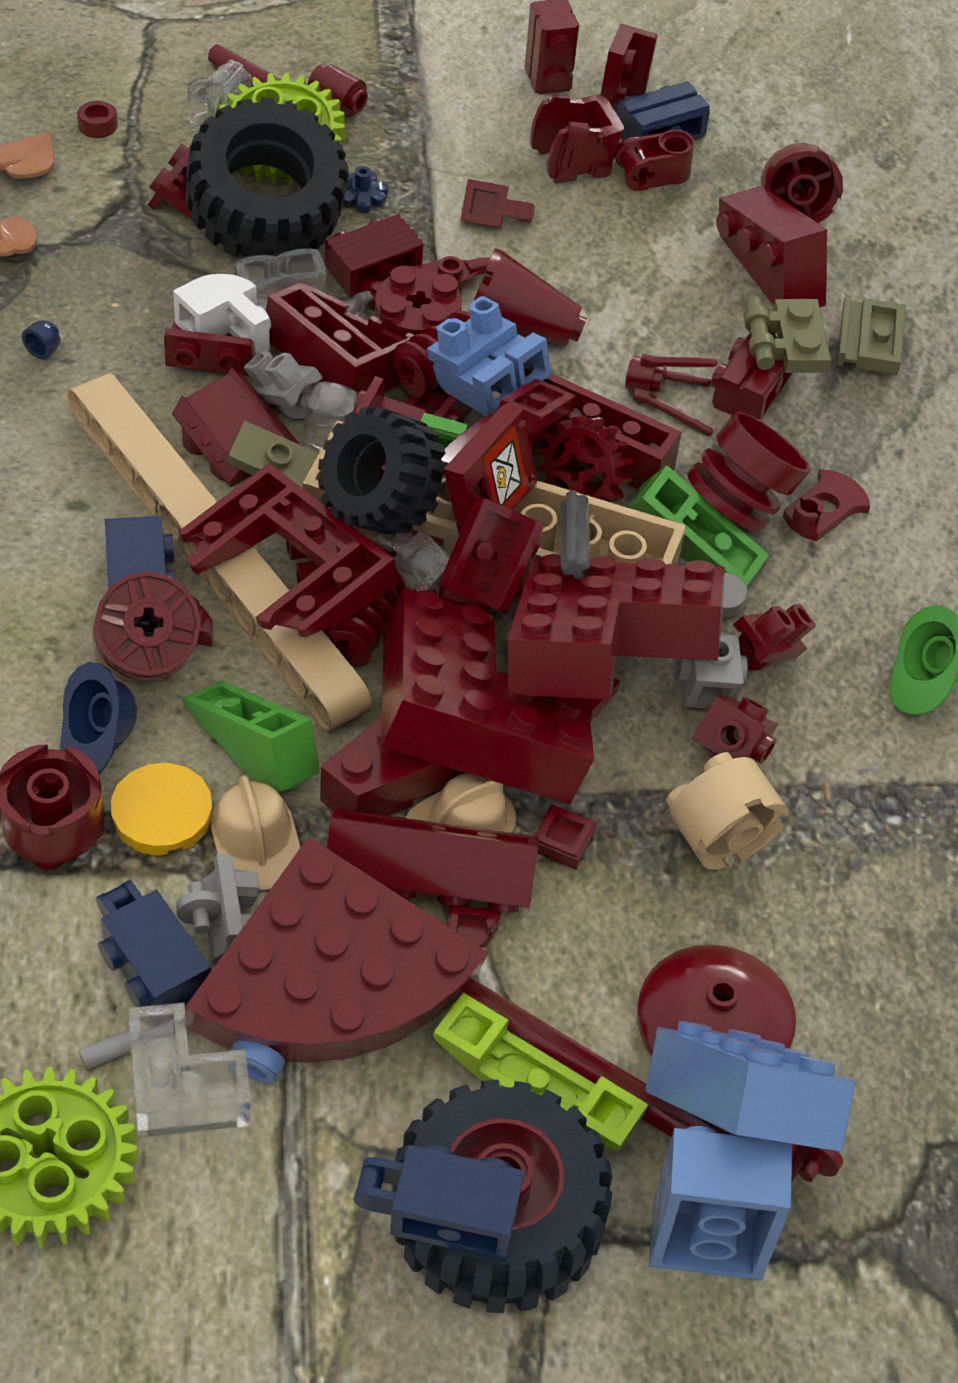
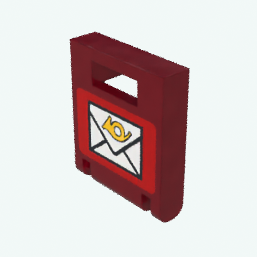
(495, 459)

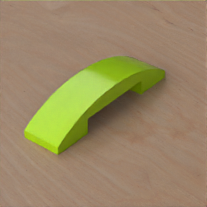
(485, 1047)

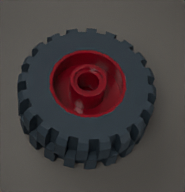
(560, 1200)

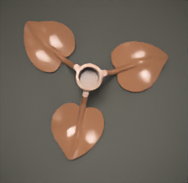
(23, 159)

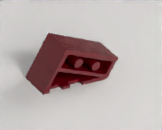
(775, 244)
(331, 339)
(377, 778)

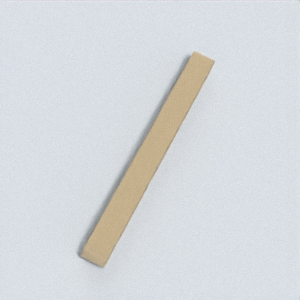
(244, 583)

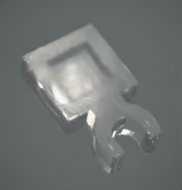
(418, 558)

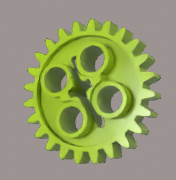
(296, 92)
(74, 1116)

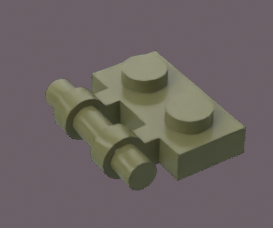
(799, 332)

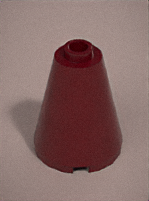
(530, 301)

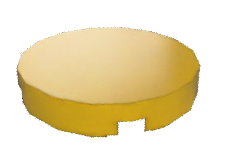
(161, 808)

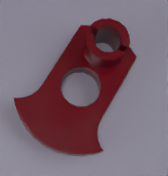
(806, 513)

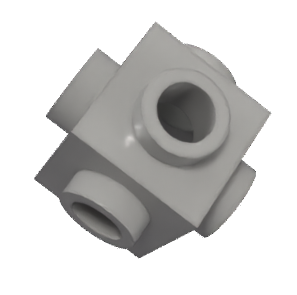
(711, 678)

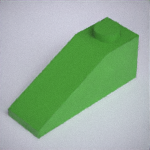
(708, 533)
(257, 734)

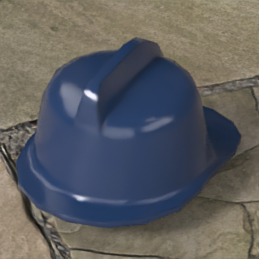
(96, 713)

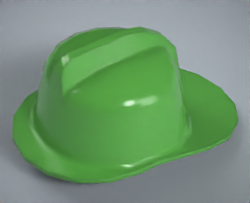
(926, 661)

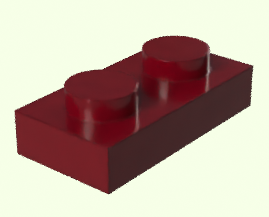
(541, 404)

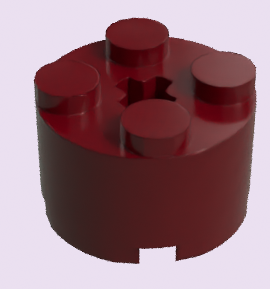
(415, 300)
(51, 804)

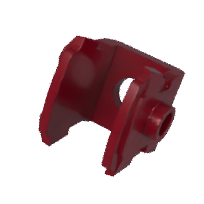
(577, 136)

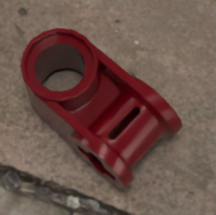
(660, 161)

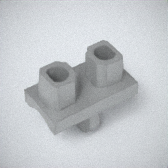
(282, 382)
(216, 903)

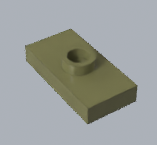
(258, 447)

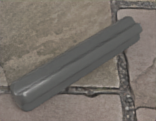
(575, 535)

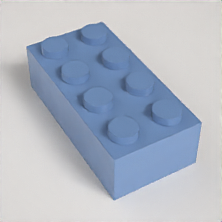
(751, 1085)

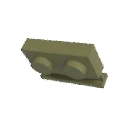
(871, 335)

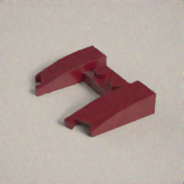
(351, 565)

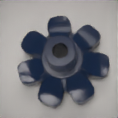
(365, 190)

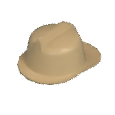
(468, 803)
(255, 830)

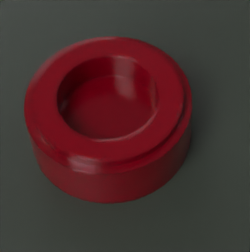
(97, 119)

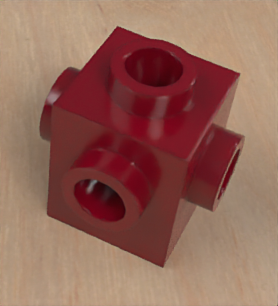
(727, 719)

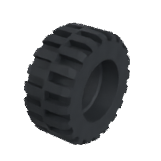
(270, 137)

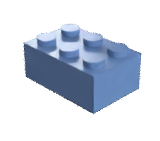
(720, 1203)

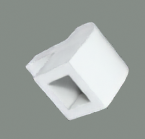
(222, 306)

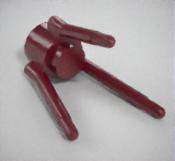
(649, 374)

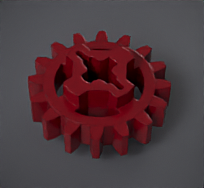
(589, 443)

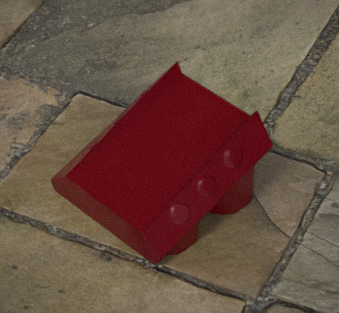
(215, 416)

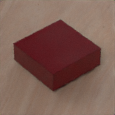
(564, 836)

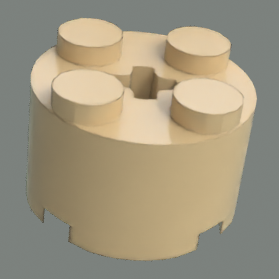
(727, 810)

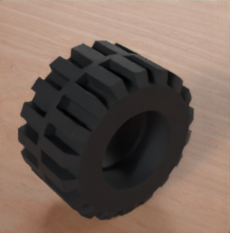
(354, 465)

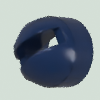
(41, 339)

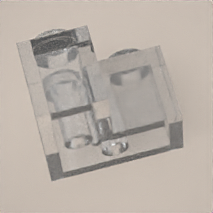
(179, 1089)

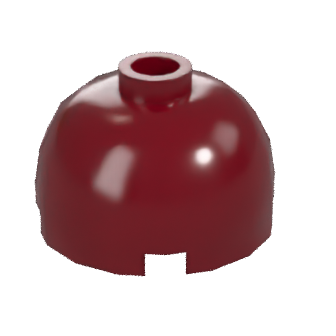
(804, 179)

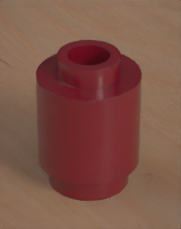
(343, 86)

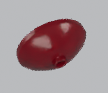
(685, 987)

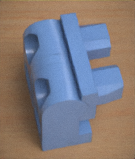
(486, 357)

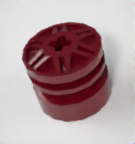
(743, 478)
(125, 648)

